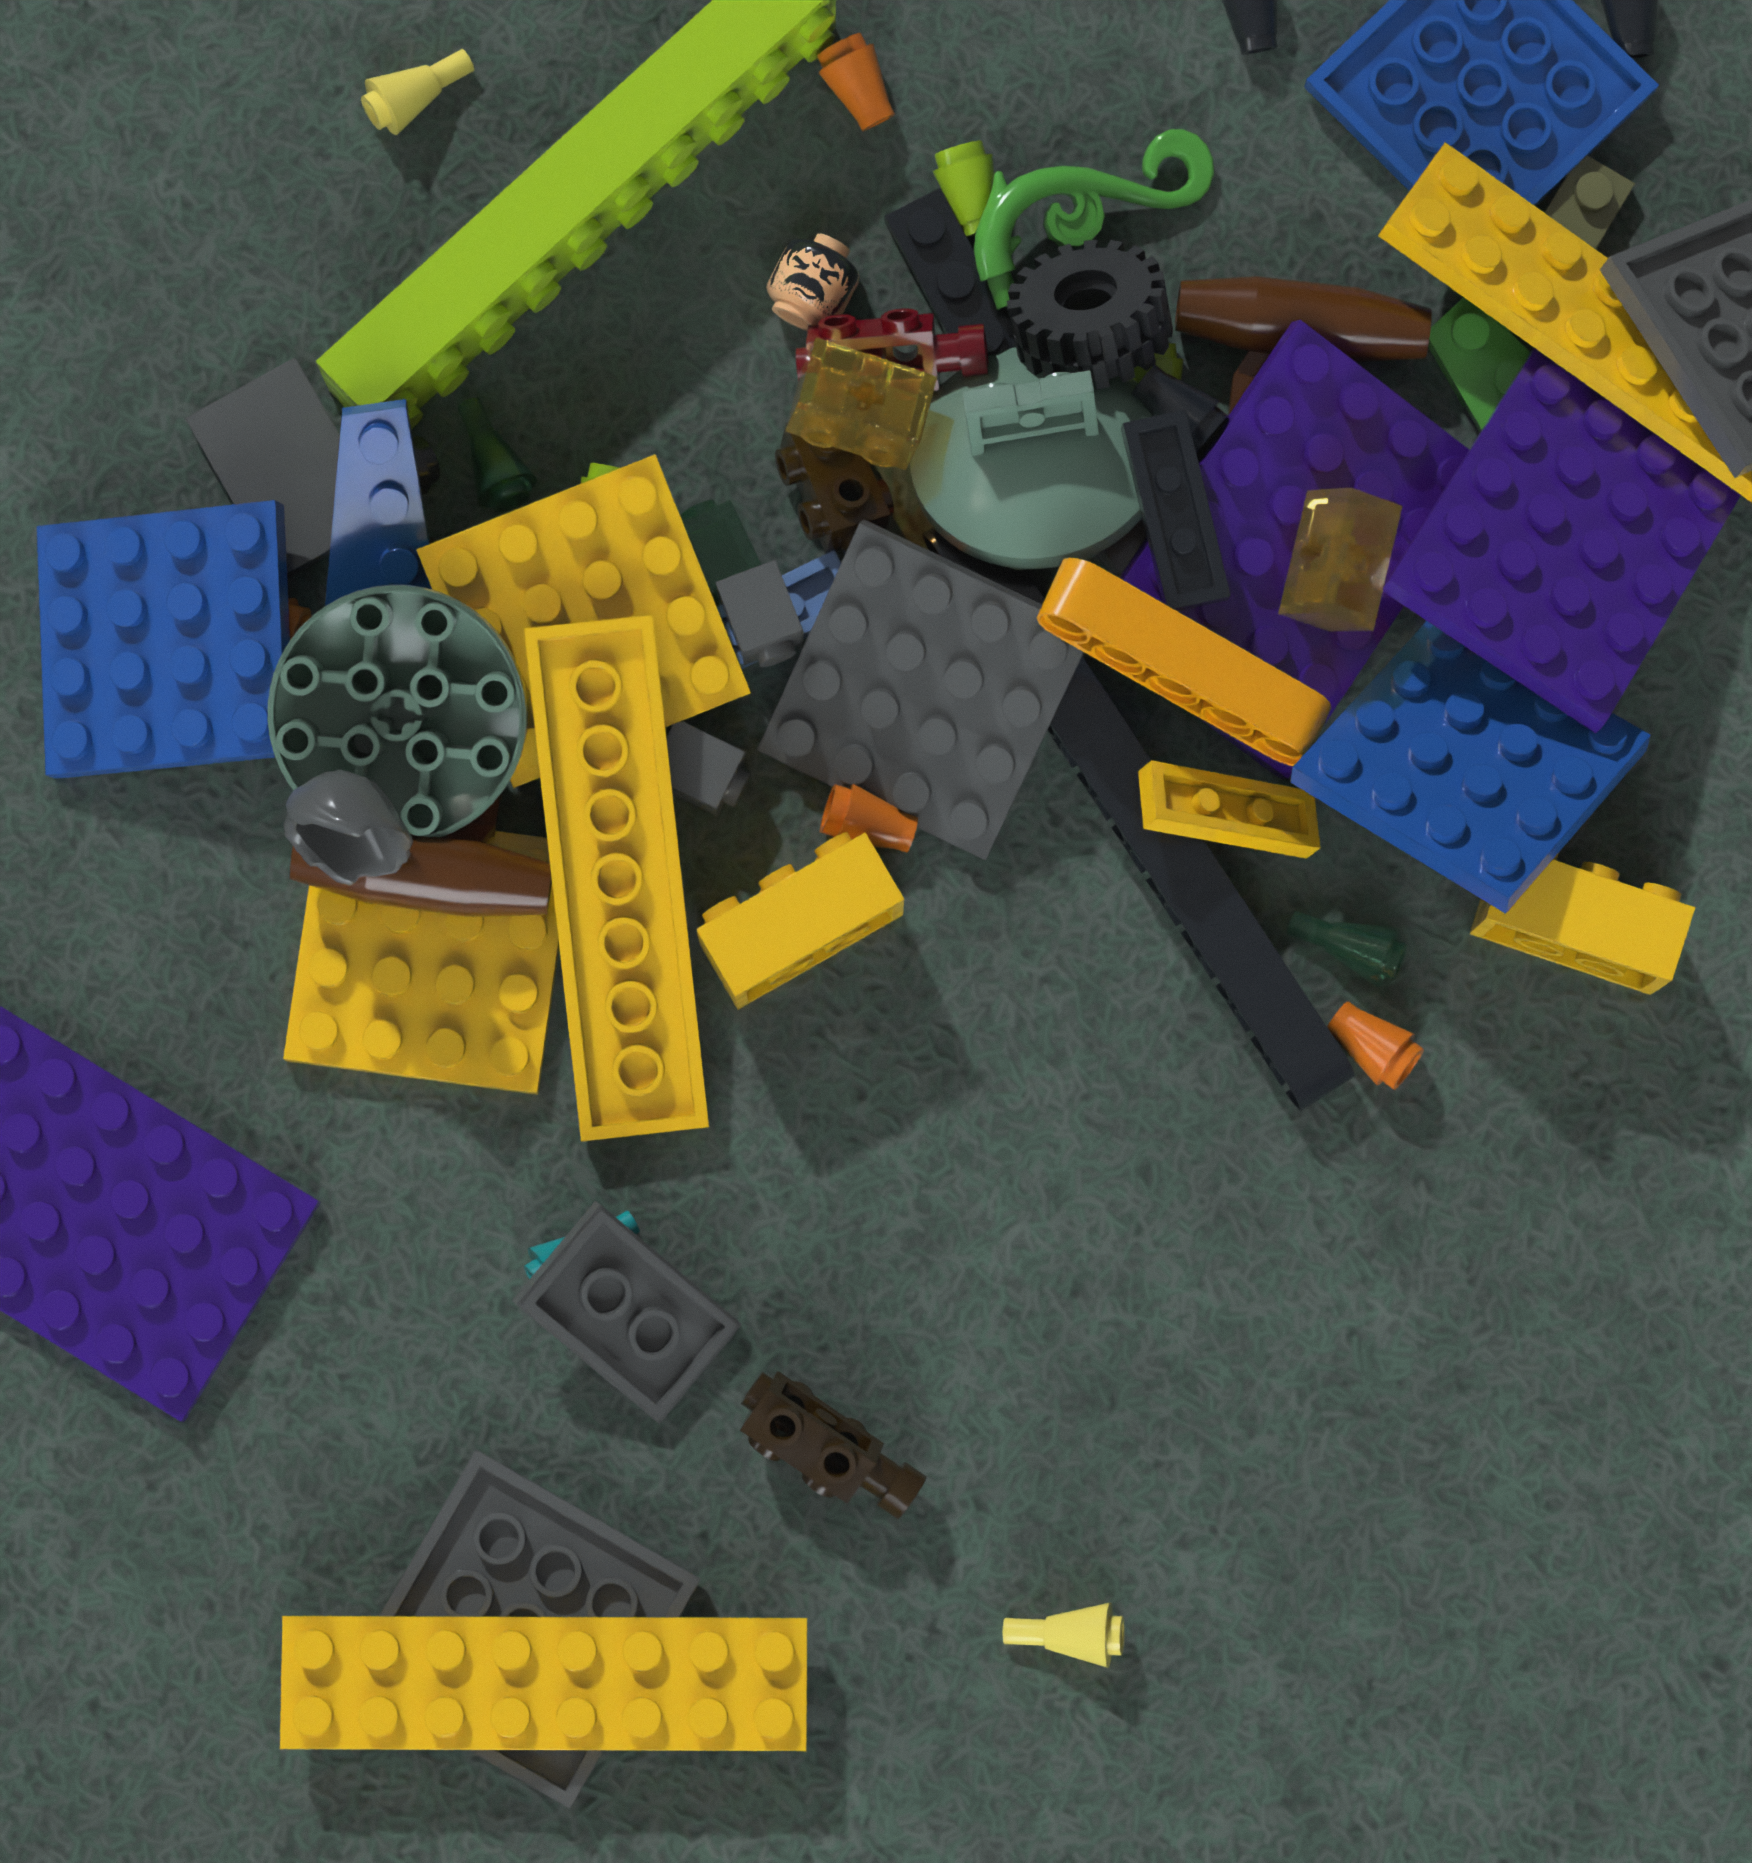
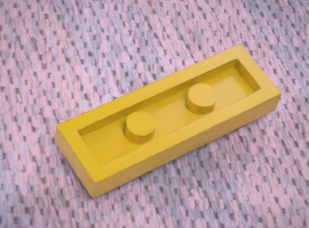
(1228, 809)

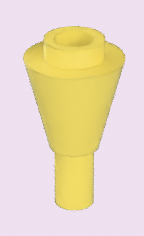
(400, 96)
(1083, 1633)

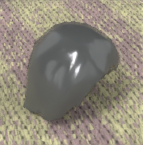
(346, 827)

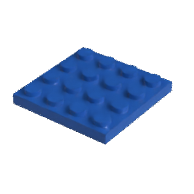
(1498, 80)
(161, 637)
(1466, 767)

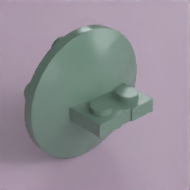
(1027, 464)
(405, 696)

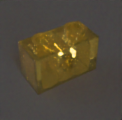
(861, 404)
(1340, 559)

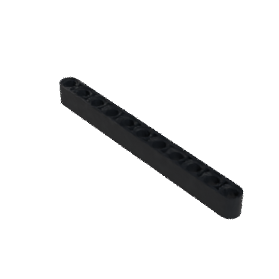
(1185, 877)

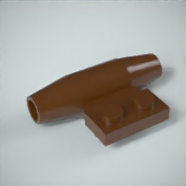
(1258, 310)
(451, 876)

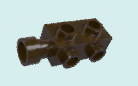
(822, 481)
(813, 1445)

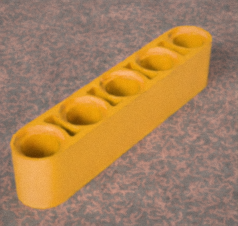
(1183, 661)

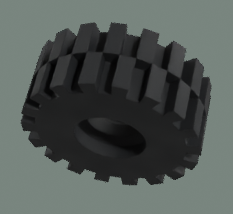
(1091, 312)

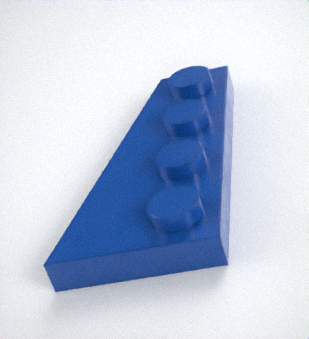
(376, 503)

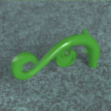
(1083, 185)

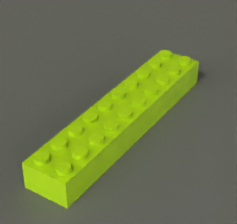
(574, 200)

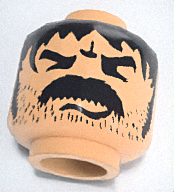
(812, 281)

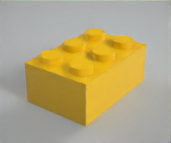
(799, 918)
(1594, 925)

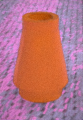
(857, 80)
(860, 812)
(1376, 1045)

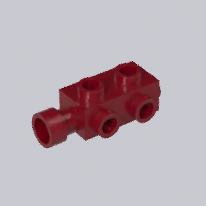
(902, 327)

